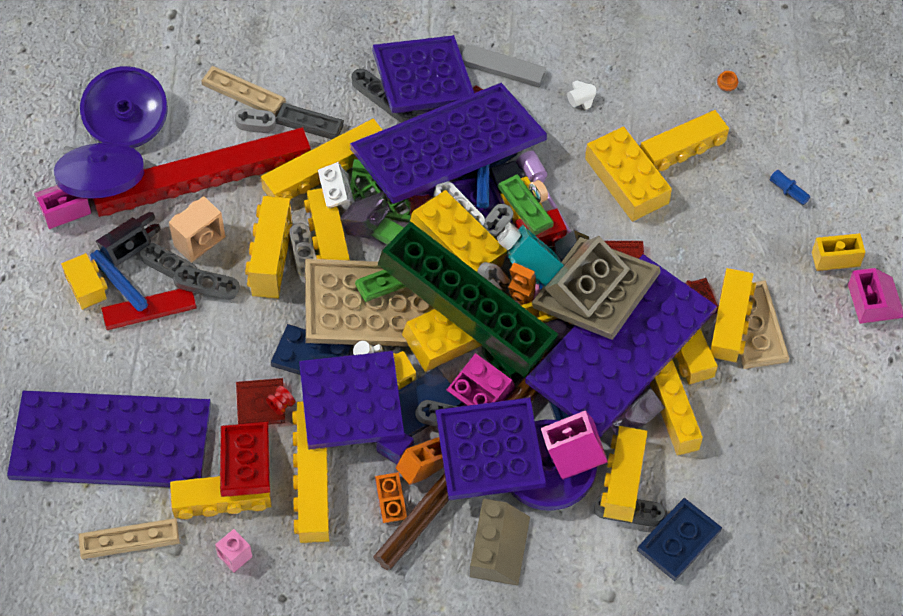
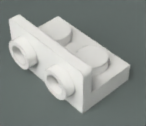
(336, 186)

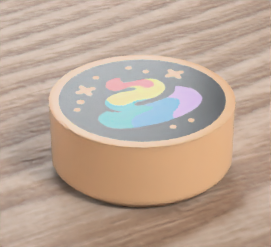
(539, 191)

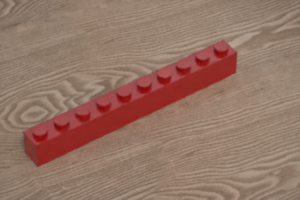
(208, 170)

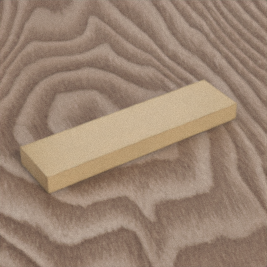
(242, 90)
(128, 538)

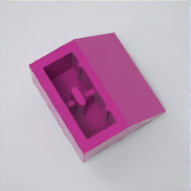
(60, 207)
(874, 296)
(481, 383)
(574, 444)

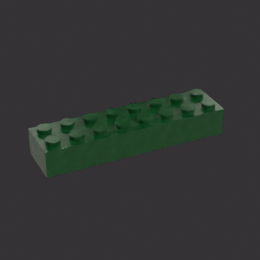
(467, 299)

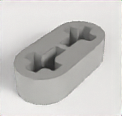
(255, 120)
(492, 219)
(497, 274)

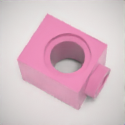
(233, 550)

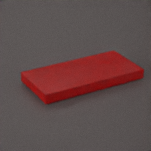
(244, 459)

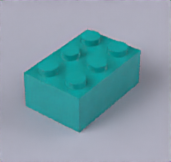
(535, 255)

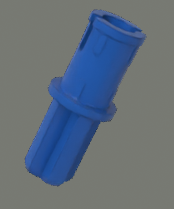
(789, 187)

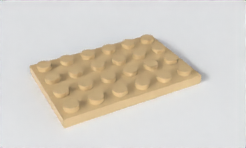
(341, 316)

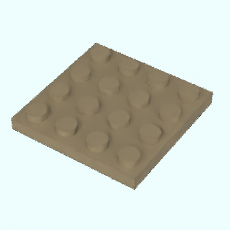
(616, 307)

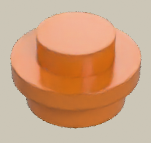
(727, 81)

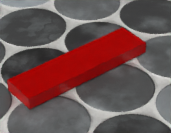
(158, 306)

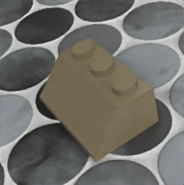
(587, 277)
(499, 543)

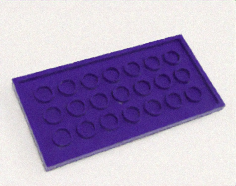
(447, 142)
(610, 374)
(109, 438)

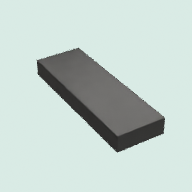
(311, 121)

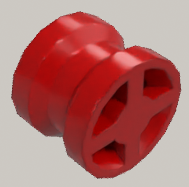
(280, 400)

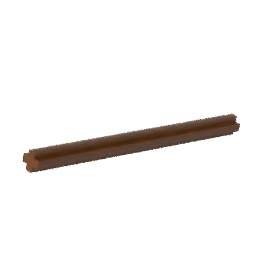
(430, 504)

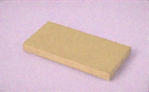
(764, 337)

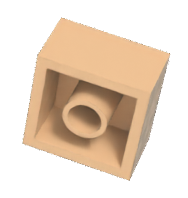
(197, 229)

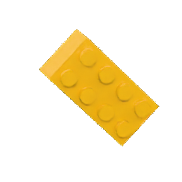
(628, 173)
(458, 231)
(269, 247)
(436, 339)

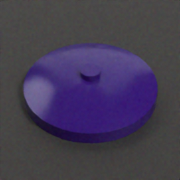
(124, 106)
(99, 170)
(558, 492)

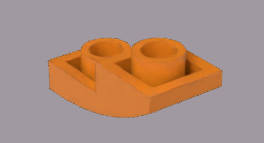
(522, 284)
(390, 497)

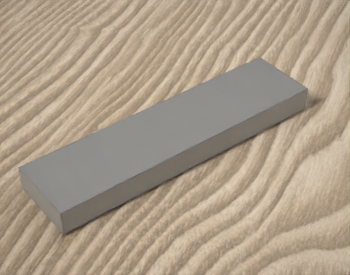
(503, 65)

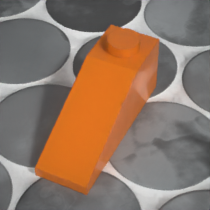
(421, 461)

